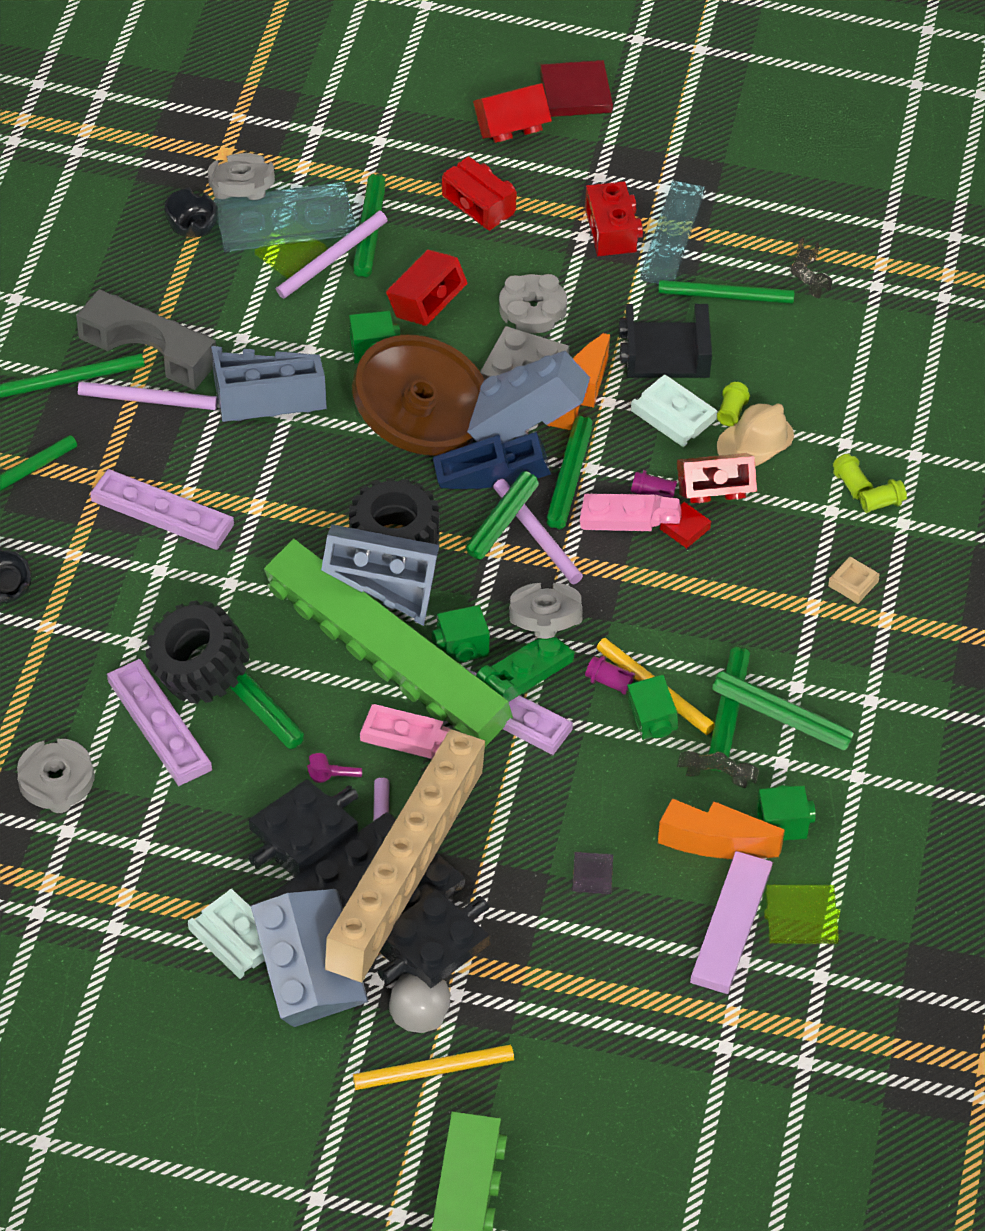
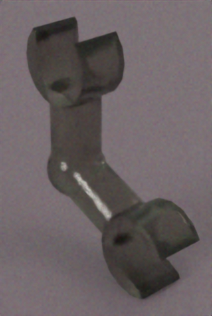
(800, 270)
(739, 771)

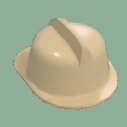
(759, 432)

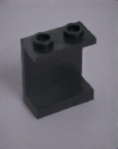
(666, 347)

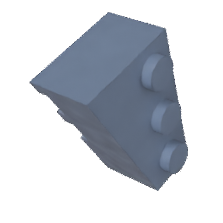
(267, 385)
(527, 396)
(383, 566)

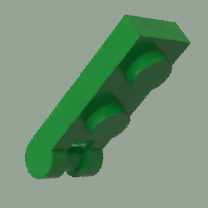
(526, 667)

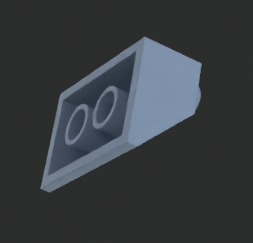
(294, 947)

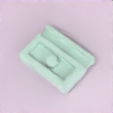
(674, 410)
(229, 933)

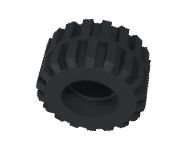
(396, 504)
(184, 633)

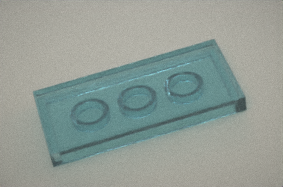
(285, 217)

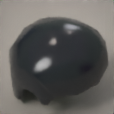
(190, 213)
(14, 576)

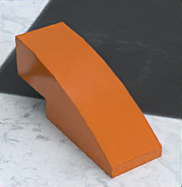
(593, 361)
(718, 832)

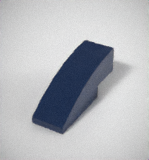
(491, 460)

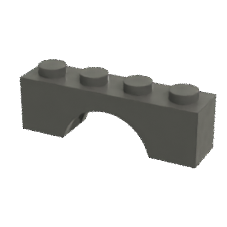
(112, 322)

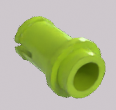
(735, 397)
(848, 470)
(882, 496)

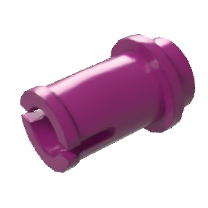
(652, 485)
(608, 674)

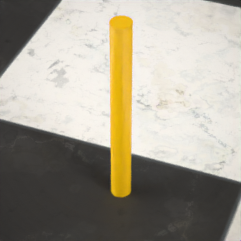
(683, 707)
(433, 1067)

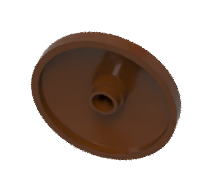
(417, 393)

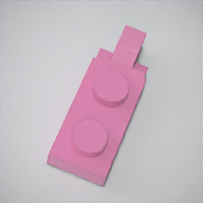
(628, 512)
(403, 731)

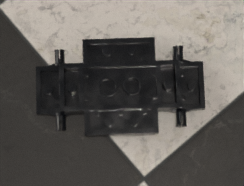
(325, 851)

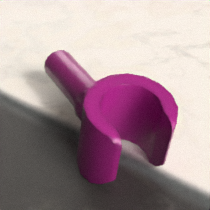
(321, 770)

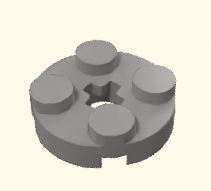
(241, 177)
(543, 289)
(545, 609)
(60, 792)

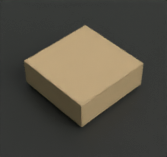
(853, 580)

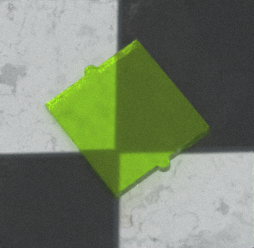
(290, 257)
(802, 914)

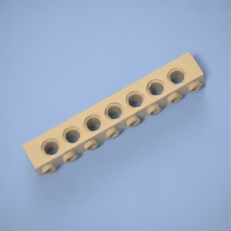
(404, 856)

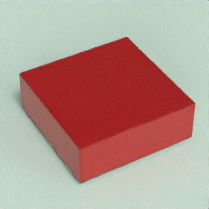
(691, 526)

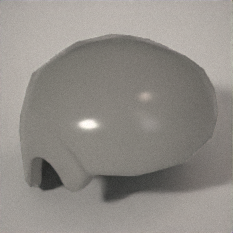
(417, 1005)

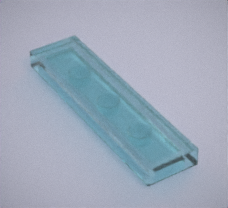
(672, 232)

